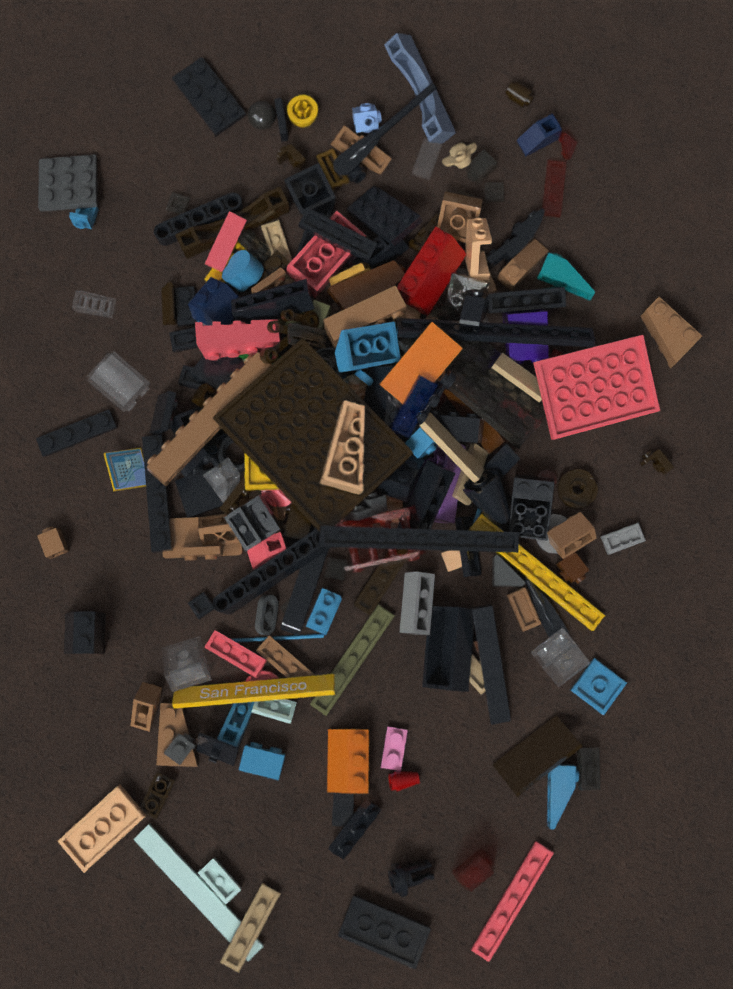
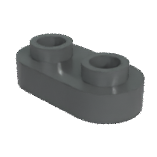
(266, 614)

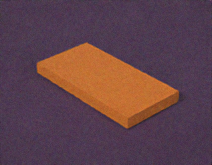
(426, 358)

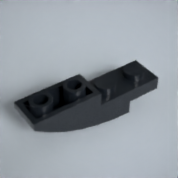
(521, 236)

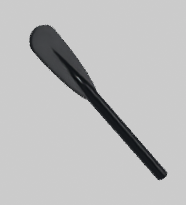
(357, 152)
(545, 611)

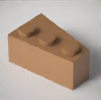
(669, 330)

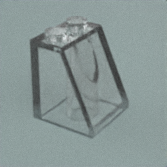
(118, 381)

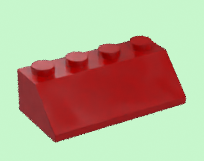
(431, 271)

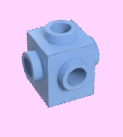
(366, 118)

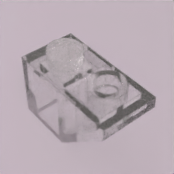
(223, 478)

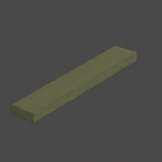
(355, 657)

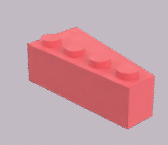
(234, 339)

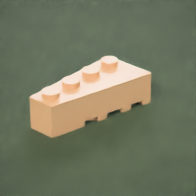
(345, 456)

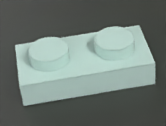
(275, 709)
(219, 880)

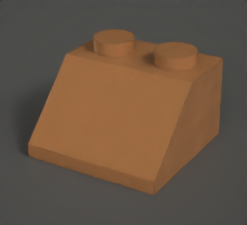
(455, 212)

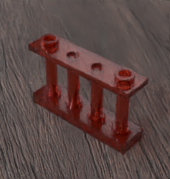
(384, 519)

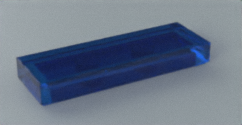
(413, 404)

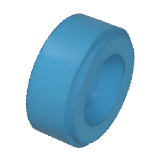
(364, 377)

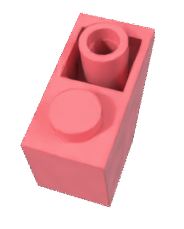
(267, 550)

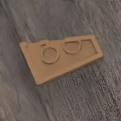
(171, 723)

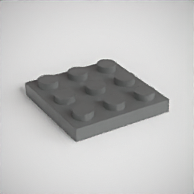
(68, 183)

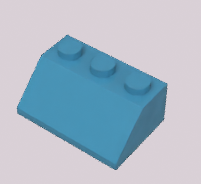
(367, 347)

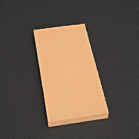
(102, 828)

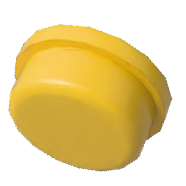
(302, 110)

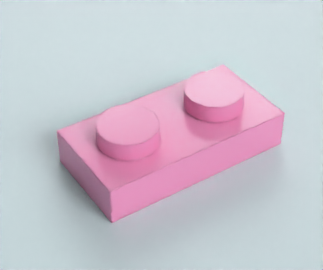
(394, 748)

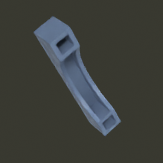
(434, 116)

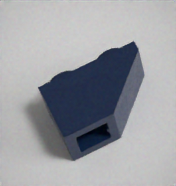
(540, 135)

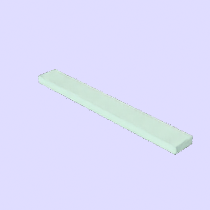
(191, 884)

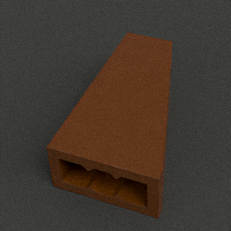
(366, 284)

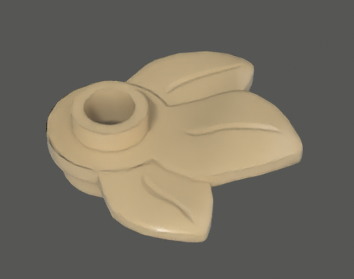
(460, 155)

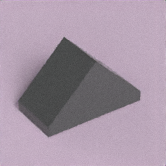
(503, 574)

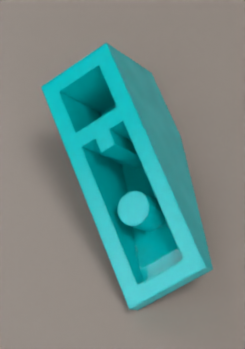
(560, 272)

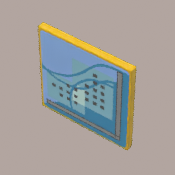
(126, 469)

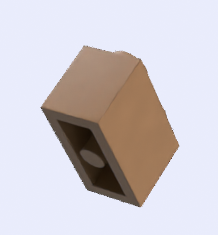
(571, 535)

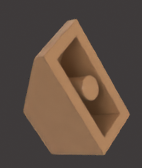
(145, 706)

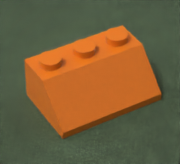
(348, 761)

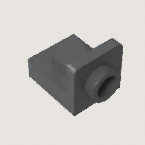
(180, 747)

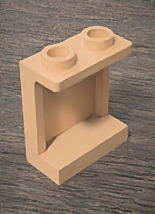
(476, 235)

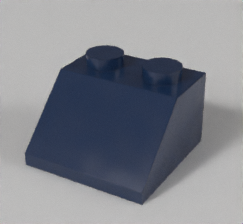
(213, 303)

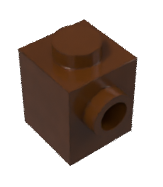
(572, 568)

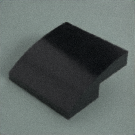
(253, 522)

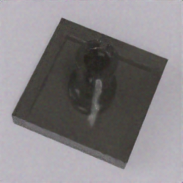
(458, 289)

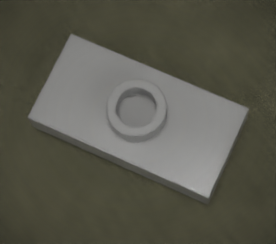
(623, 538)

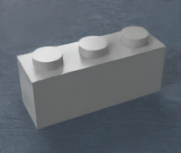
(417, 603)

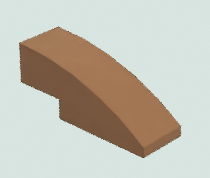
(375, 160)

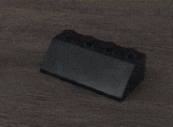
(379, 399)

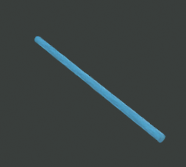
(279, 638)

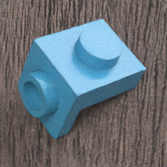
(84, 217)

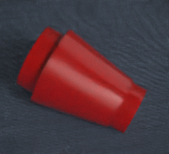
(402, 779)

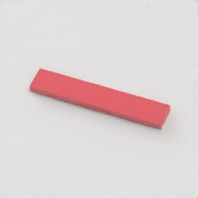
(512, 901)

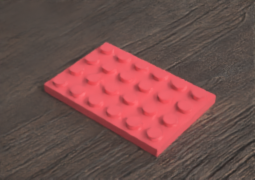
(596, 387)

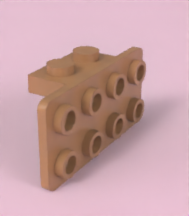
(187, 542)

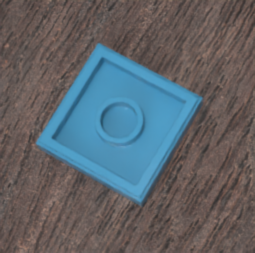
(598, 686)

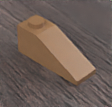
(522, 265)

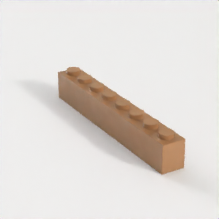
(202, 427)

